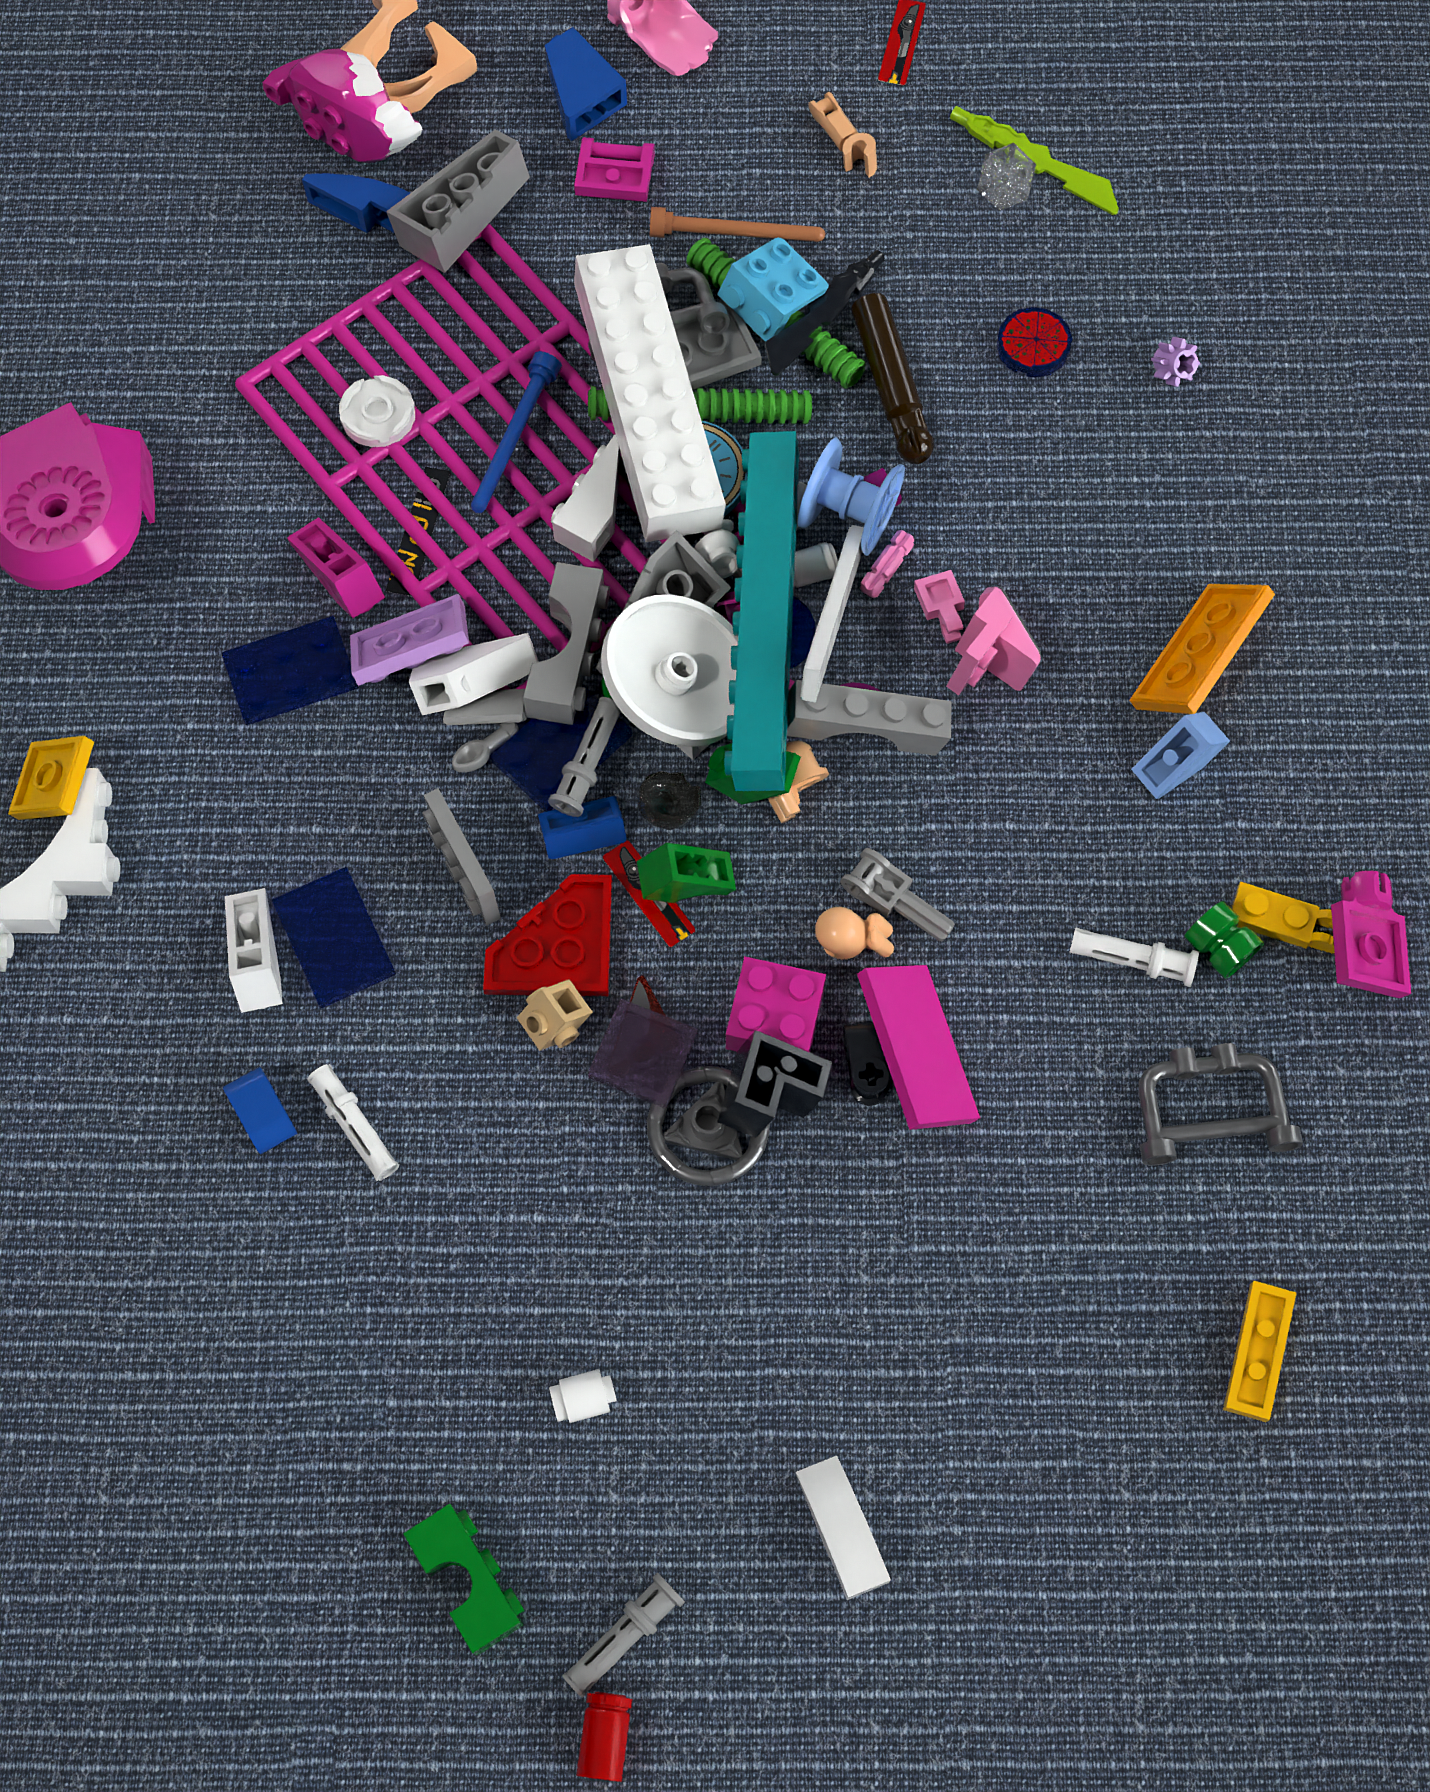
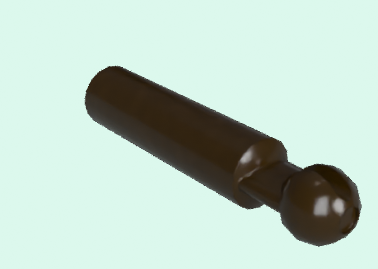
(893, 377)

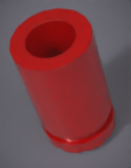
(604, 1736)

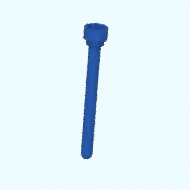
(543, 370)

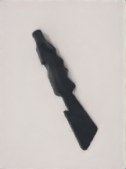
(795, 339)

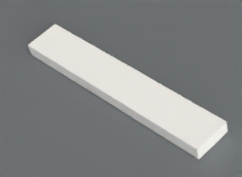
(831, 615)

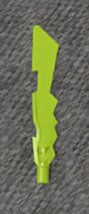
(1077, 181)

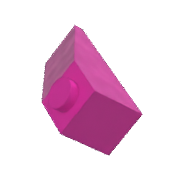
(337, 567)

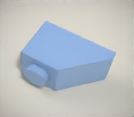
(1180, 753)

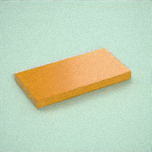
(1201, 648)

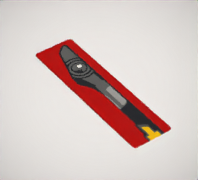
(902, 42)
(664, 916)

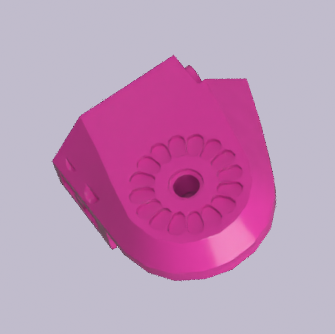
(70, 498)

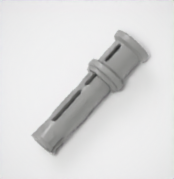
(581, 772)
(639, 1619)

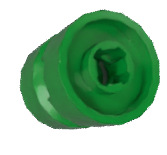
(1220, 936)

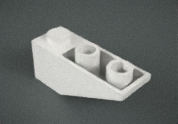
(590, 512)
(471, 673)

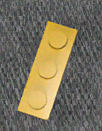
(1259, 1351)

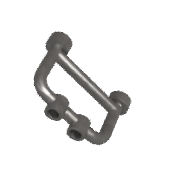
(710, 314)
(1224, 1061)

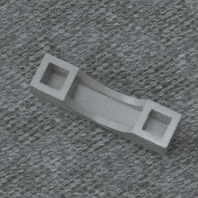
(555, 684)
(907, 720)

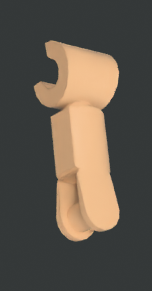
(844, 134)

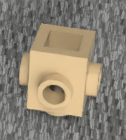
(554, 1015)

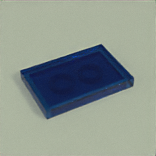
(333, 937)

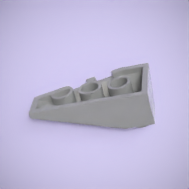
(678, 571)

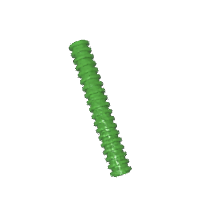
(823, 351)
(732, 405)

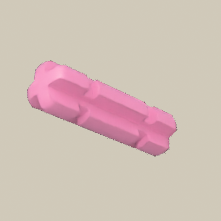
(887, 564)

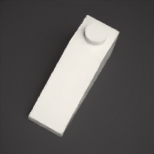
(252, 951)

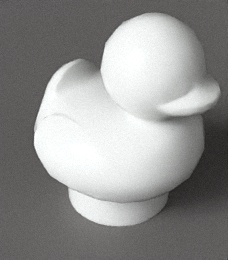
(720, 549)

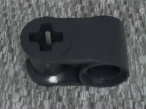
(865, 1060)

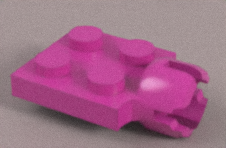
(1370, 937)

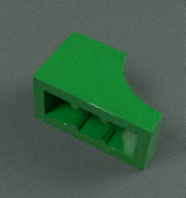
(685, 872)

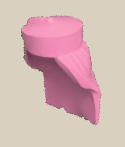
(665, 31)

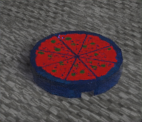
(1034, 342)

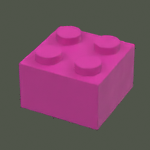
(776, 1002)

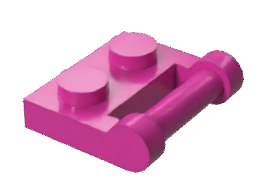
(614, 177)

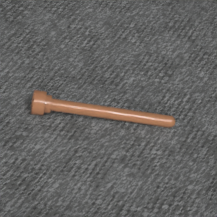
(664, 223)

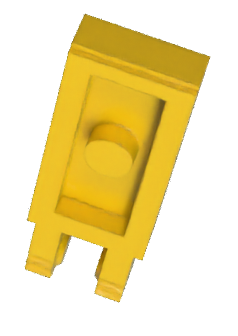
(1282, 917)

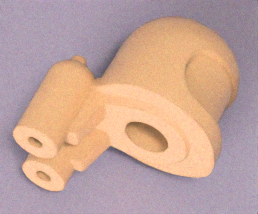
(806, 775)
(847, 934)

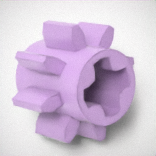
(1175, 361)

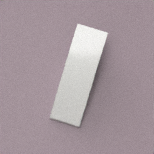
(843, 1528)

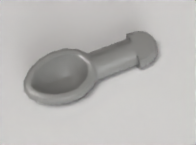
(477, 752)

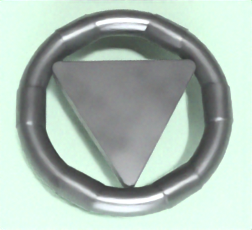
(702, 1132)

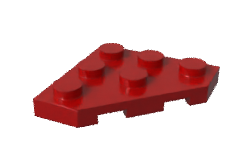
(557, 942)

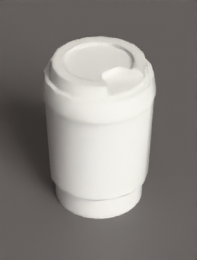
(814, 564)

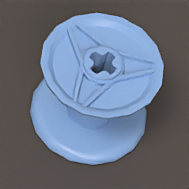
(850, 496)

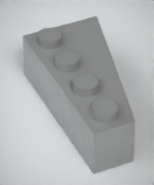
(459, 201)

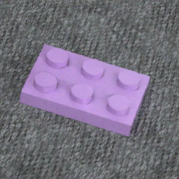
(408, 640)

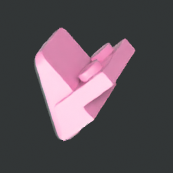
(996, 643)

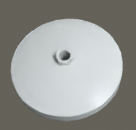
(671, 669)

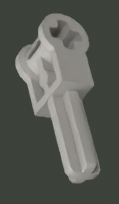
(888, 889)

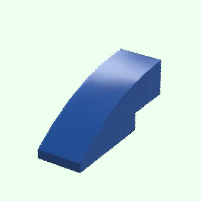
(353, 198)

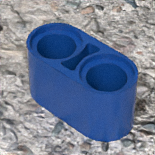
(260, 1110)

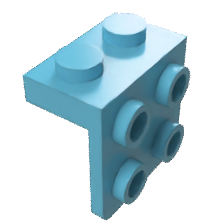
(770, 287)

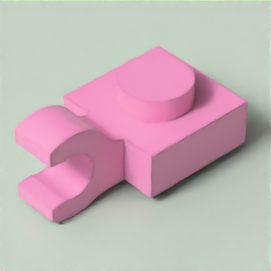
(942, 599)

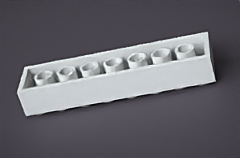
(648, 393)

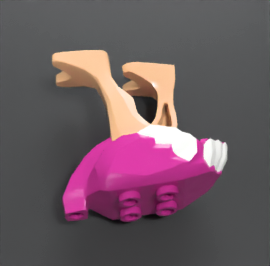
(346, 99)

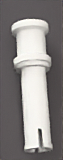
(1153, 959)

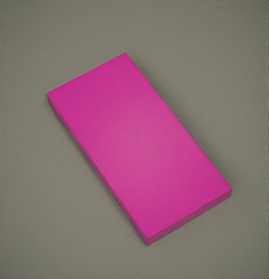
(918, 1046)

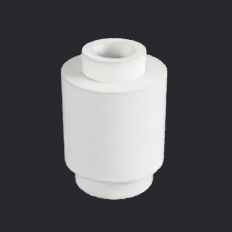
(582, 1396)

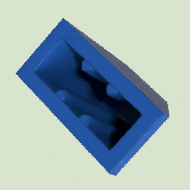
(582, 83)

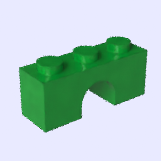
(448, 1541)

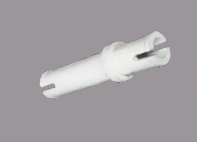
(343, 1107)

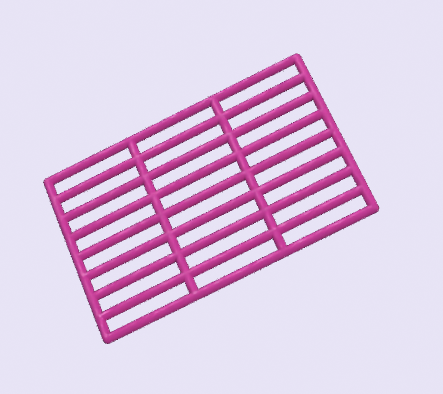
(452, 404)

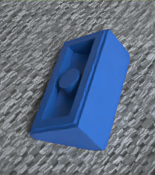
(596, 828)

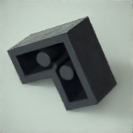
(768, 1077)

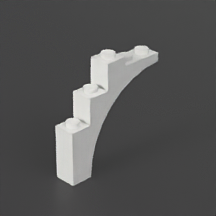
(71, 865)

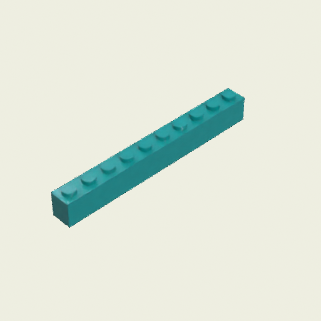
(765, 613)

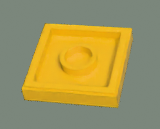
(51, 778)

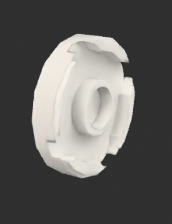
(377, 411)

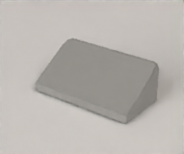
(495, 707)

